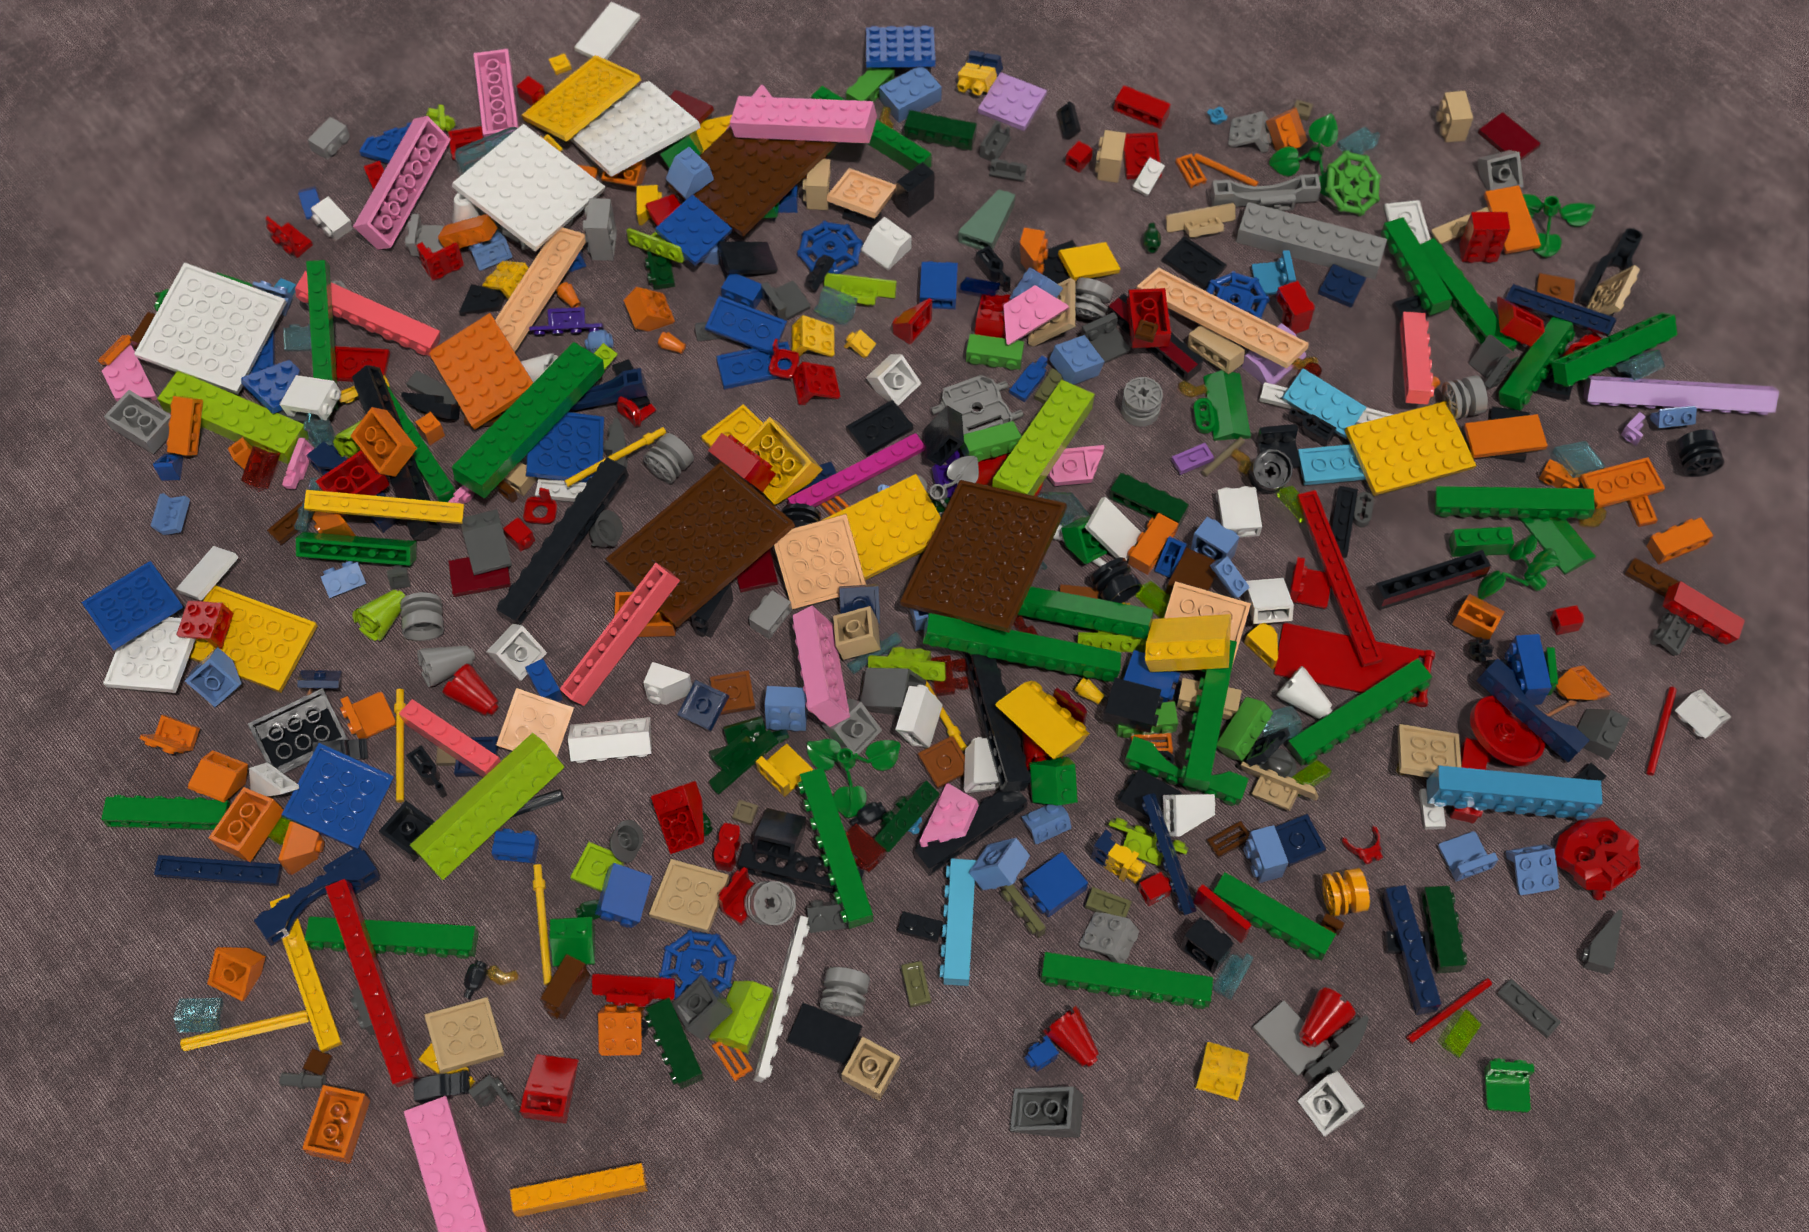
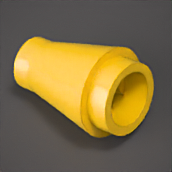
(1089, 691)

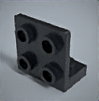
(1280, 438)

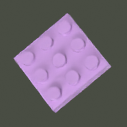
(1012, 101)

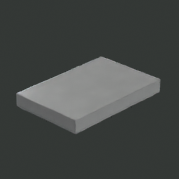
(1281, 1033)

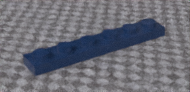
(1560, 309)
(1171, 860)
(218, 870)

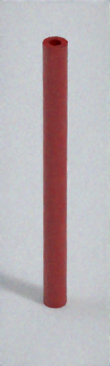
(1661, 731)
(1411, 1038)

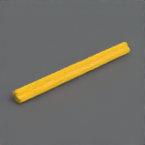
(244, 1030)

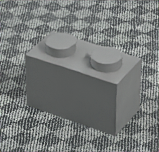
(329, 138)
(770, 614)

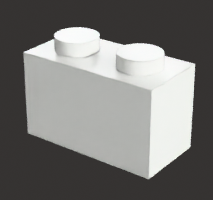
(331, 218)

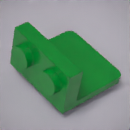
(1508, 1085)

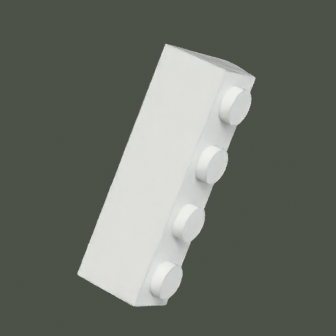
(610, 739)

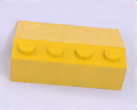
(789, 460)
(1188, 643)
(1043, 719)

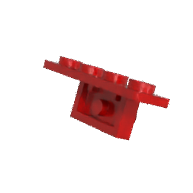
(632, 989)

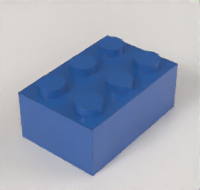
(1529, 667)

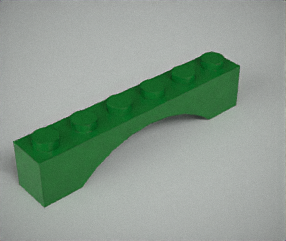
(1145, 756)

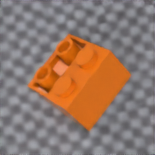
(630, 176)
(1033, 249)
(648, 309)
(1478, 617)
(218, 776)

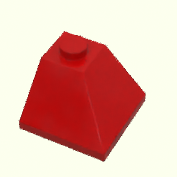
(913, 321)

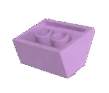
(1265, 369)

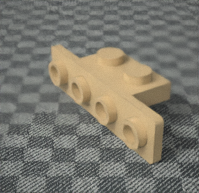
(1201, 221)
(1452, 229)
(1276, 789)

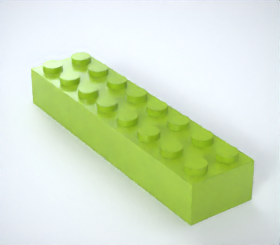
(236, 416)
(1045, 439)
(487, 806)

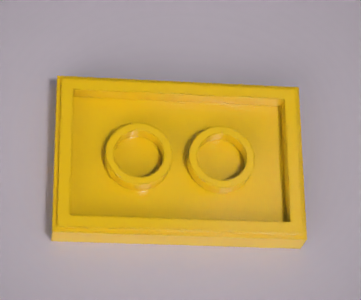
(1089, 261)
(739, 424)

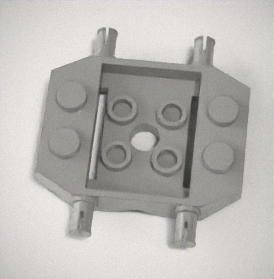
(977, 392)

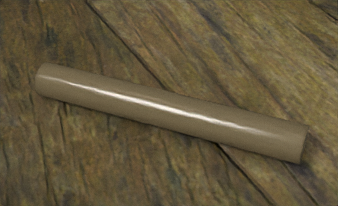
(1222, 457)

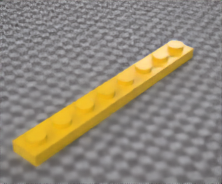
(384, 507)
(310, 986)

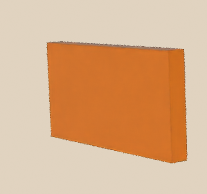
(1522, 230)
(1505, 436)
(1622, 482)

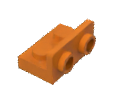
(1557, 476)

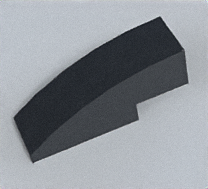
(433, 404)

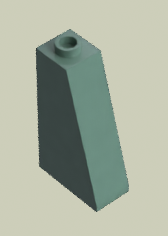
(988, 222)

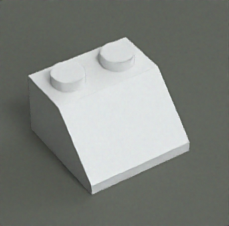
(886, 243)
(894, 379)
(516, 650)
(666, 684)
(1702, 714)
(1331, 1103)

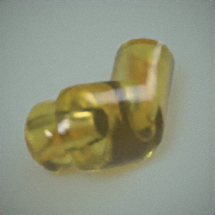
(884, 118)
(1301, 363)
(1190, 390)
(1243, 459)
(1596, 520)
(501, 977)

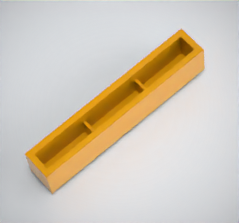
(578, 1190)

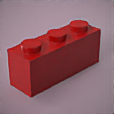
(1142, 107)

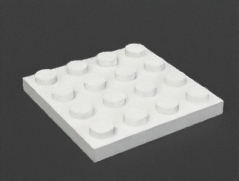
(151, 659)

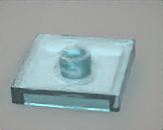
(1578, 458)

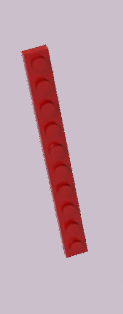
(1339, 578)

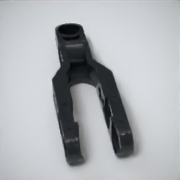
(1620, 258)

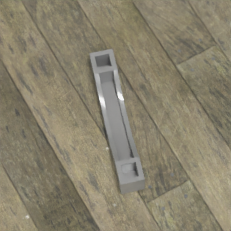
(1227, 191)

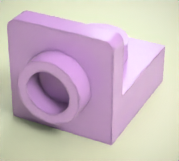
(1631, 431)

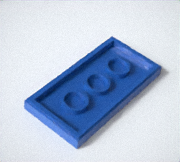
(745, 325)
(748, 366)

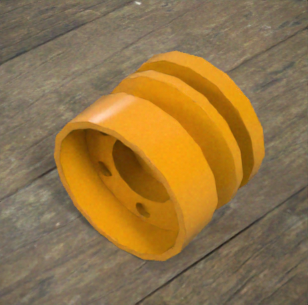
(1345, 892)

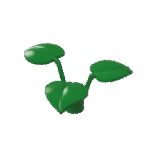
(1324, 132)
(1576, 214)
(1542, 561)
(828, 751)

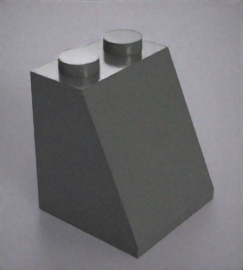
(887, 688)

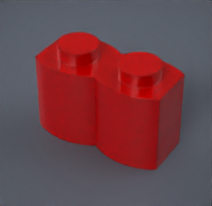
(726, 849)

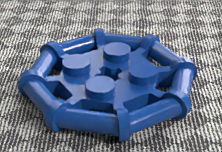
(827, 238)
(1240, 291)
(698, 953)

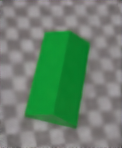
(1228, 404)
(1562, 538)

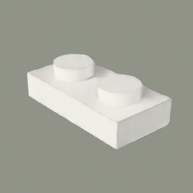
(1148, 177)
(1432, 815)

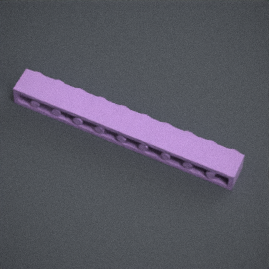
(1681, 394)

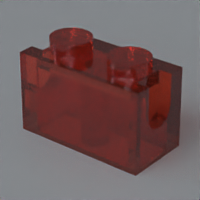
(260, 467)
(865, 850)

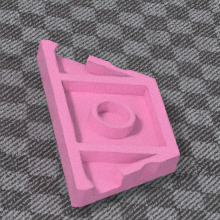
(1029, 312)
(128, 374)
(1076, 465)
(950, 817)

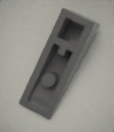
(1602, 950)

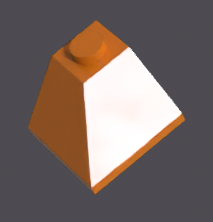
(331, 524)
(1581, 684)
(300, 848)
(235, 970)

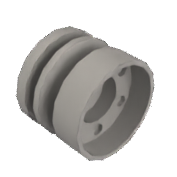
(1091, 298)
(1465, 396)
(1141, 401)
(668, 458)
(421, 616)
(780, 898)
(844, 991)

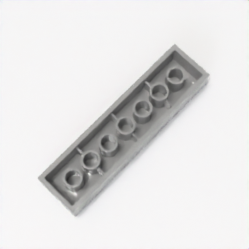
(1311, 240)

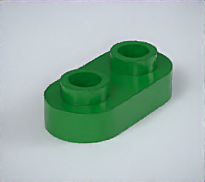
(1204, 417)

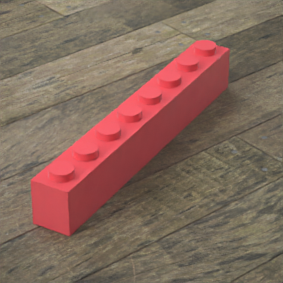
(377, 318)
(619, 634)

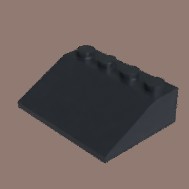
(289, 731)

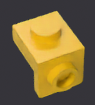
(860, 343)

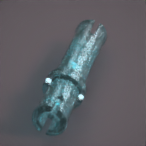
(304, 516)
(885, 645)

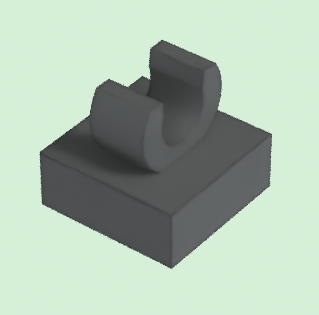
(398, 577)

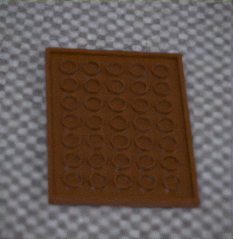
(754, 175)
(703, 540)
(984, 555)

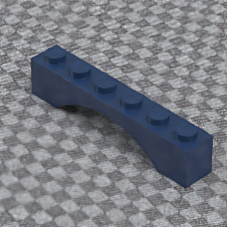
(627, 384)
(326, 458)
(1562, 738)
(279, 920)
(1420, 977)

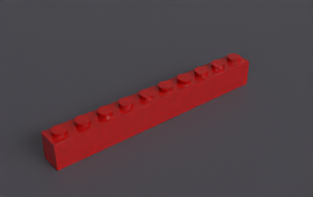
(372, 983)

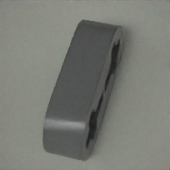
(1367, 510)

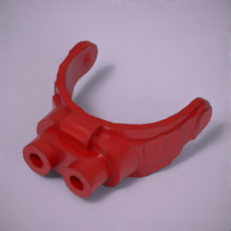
(1369, 853)

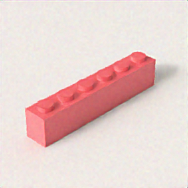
(1416, 358)
(449, 738)

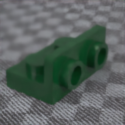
(661, 271)

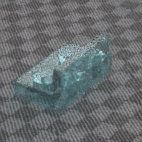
(1359, 141)
(836, 305)
(297, 337)
(1642, 364)
(319, 431)
(1281, 719)
(1232, 975)
(198, 1014)

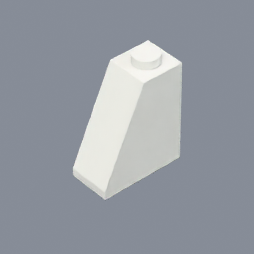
(979, 767)
(1187, 811)

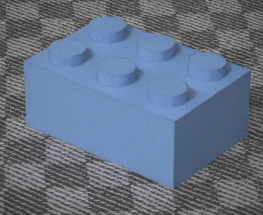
(910, 91)

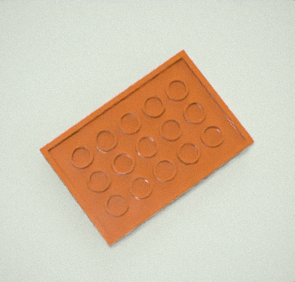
(481, 370)

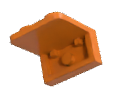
(368, 715)
(172, 735)
(620, 1030)

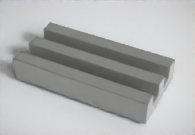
(1281, 202)

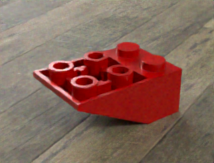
(990, 316)
(1519, 322)
(680, 816)
(549, 1089)

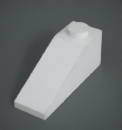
(270, 781)

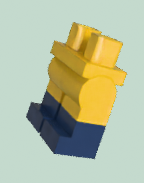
(979, 72)
(1117, 858)

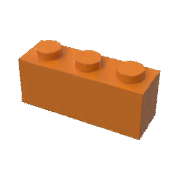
(468, 231)
(184, 425)
(1679, 540)
(1152, 543)

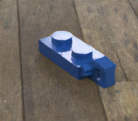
(1029, 379)

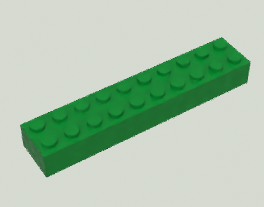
(528, 420)

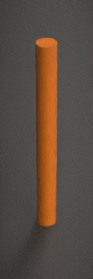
(1230, 172)

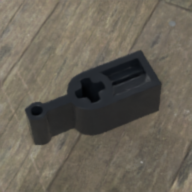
(992, 267)
(1321, 432)
(354, 748)
(424, 768)
(441, 1085)

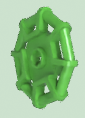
(1361, 180)

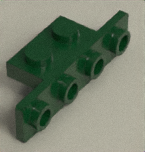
(752, 728)
(739, 757)
(904, 815)

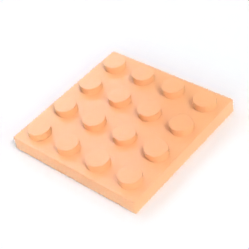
(819, 560)
(1193, 601)

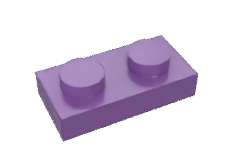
(1192, 458)

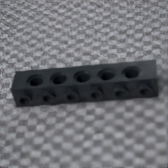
(789, 873)

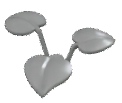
(964, 469)

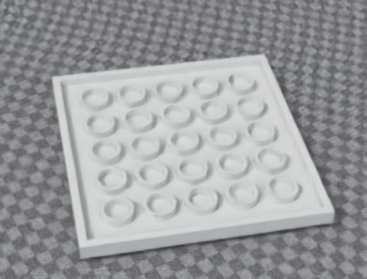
(634, 128)
(528, 187)
(210, 328)

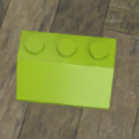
(749, 1006)

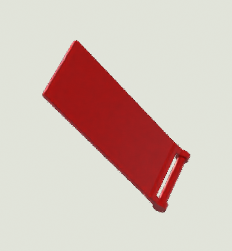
(1335, 661)

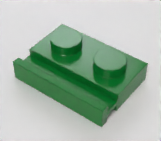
(1550, 659)

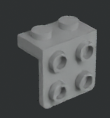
(1250, 129)
(422, 233)
(1110, 936)

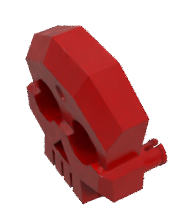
(1606, 863)

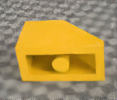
(644, 195)
(1264, 643)

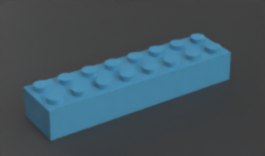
(1514, 792)

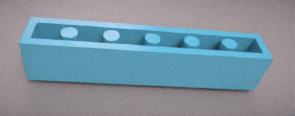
(959, 923)

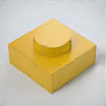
(560, 64)

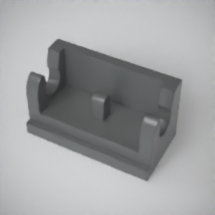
(995, 142)

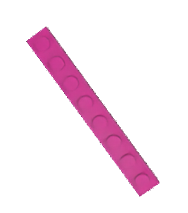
(859, 472)

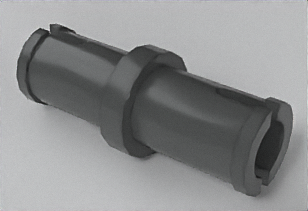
(302, 1080)

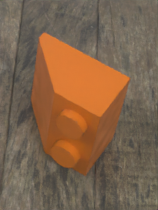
(1286, 130)

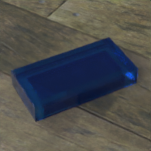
(980, 286)

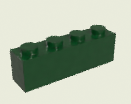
(940, 130)
(1147, 500)
(1443, 929)
(674, 1043)

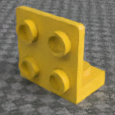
(506, 277)
(812, 336)
(783, 769)
(1222, 1071)

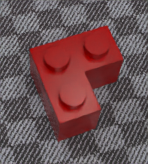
(1295, 306)

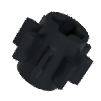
(1480, 649)

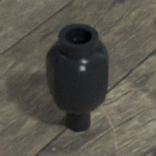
(869, 814)
(475, 978)

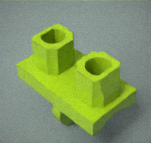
(439, 118)

